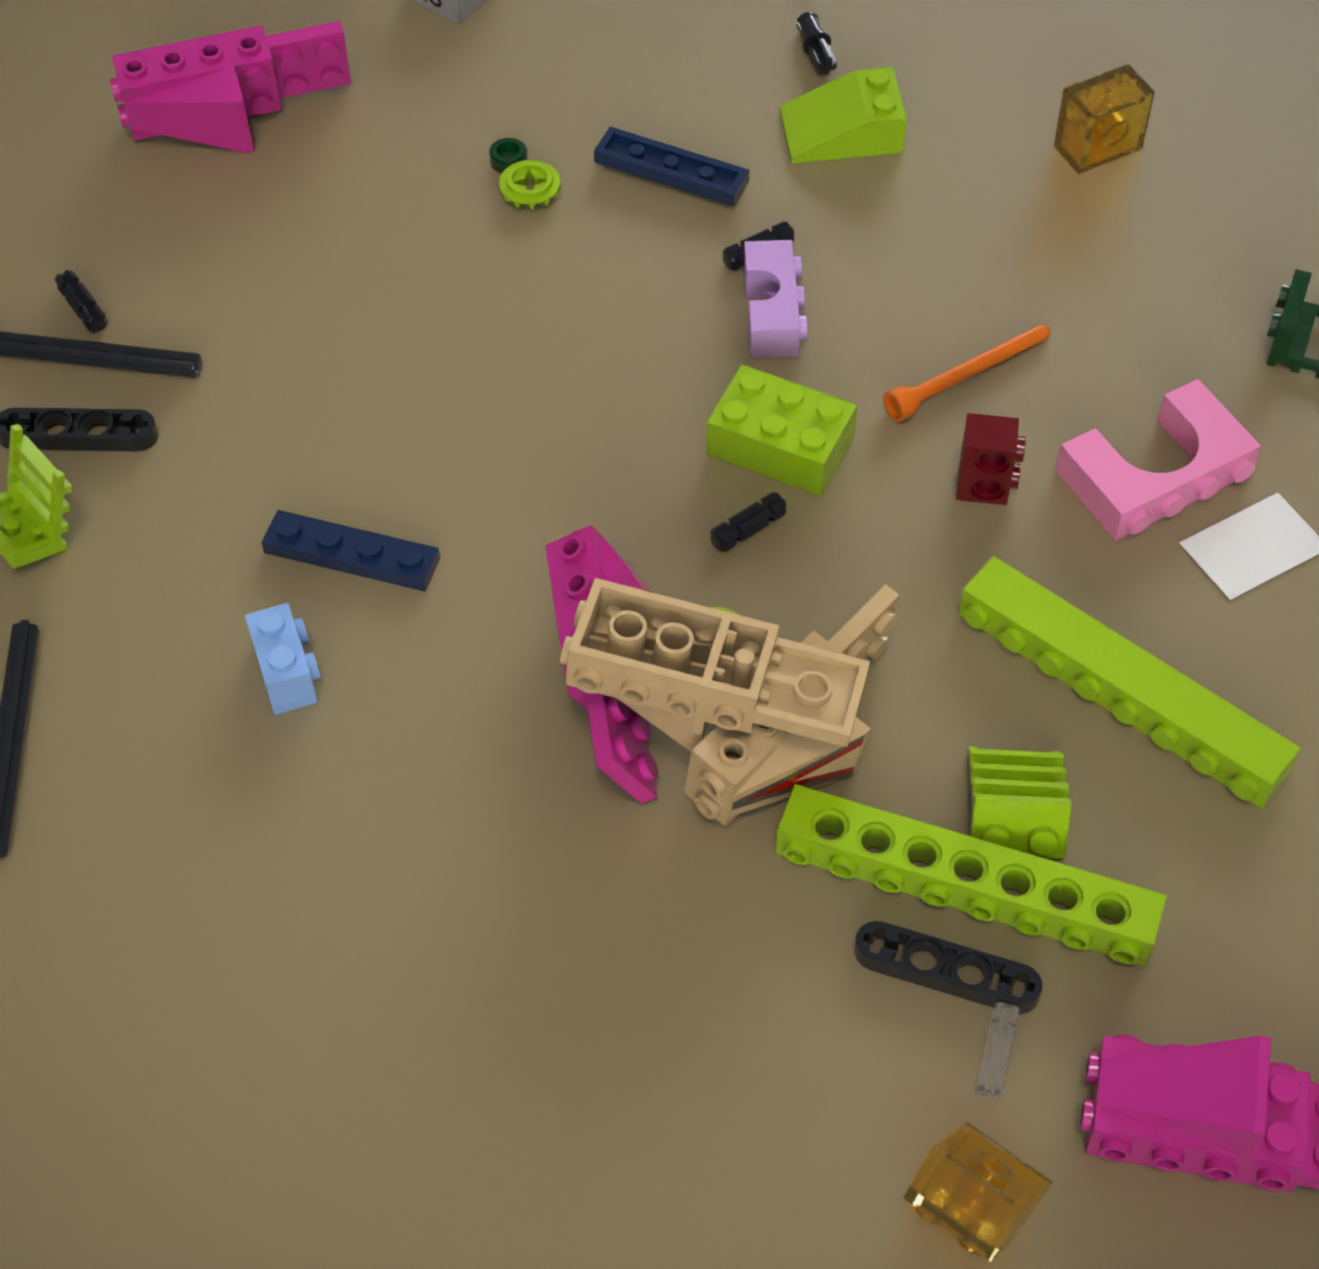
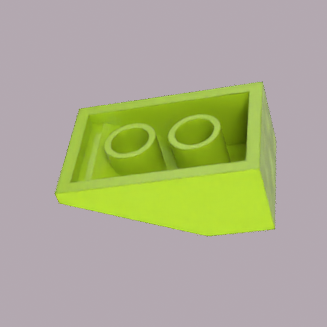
(846, 118)

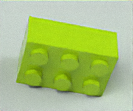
(781, 429)

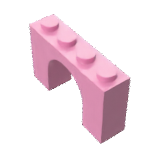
(1130, 498)

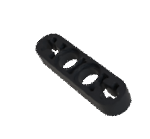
(77, 423)
(949, 958)

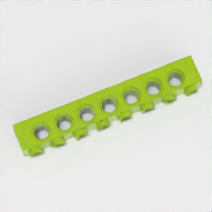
(991, 865)

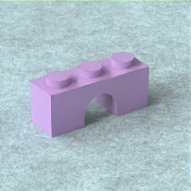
(774, 322)

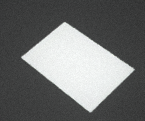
(1253, 545)

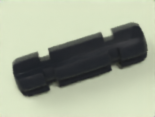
(734, 255)
(81, 300)
(748, 521)

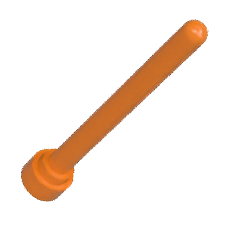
(903, 401)

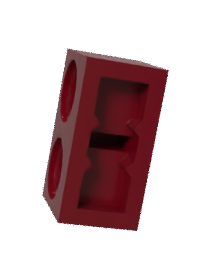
(989, 459)

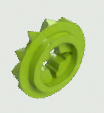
(516, 176)

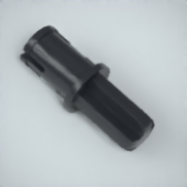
(816, 42)

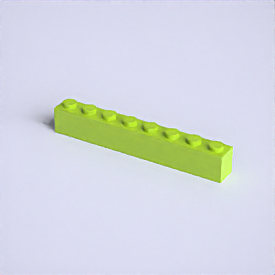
(1129, 682)

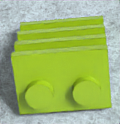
(32, 505)
(1020, 800)

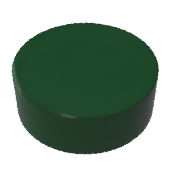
(507, 152)

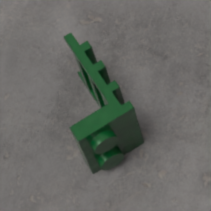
(1293, 326)

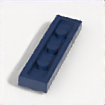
(671, 166)
(351, 550)

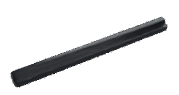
(100, 354)
(13, 719)

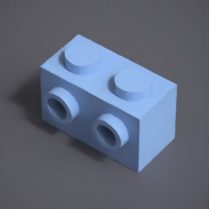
(281, 658)

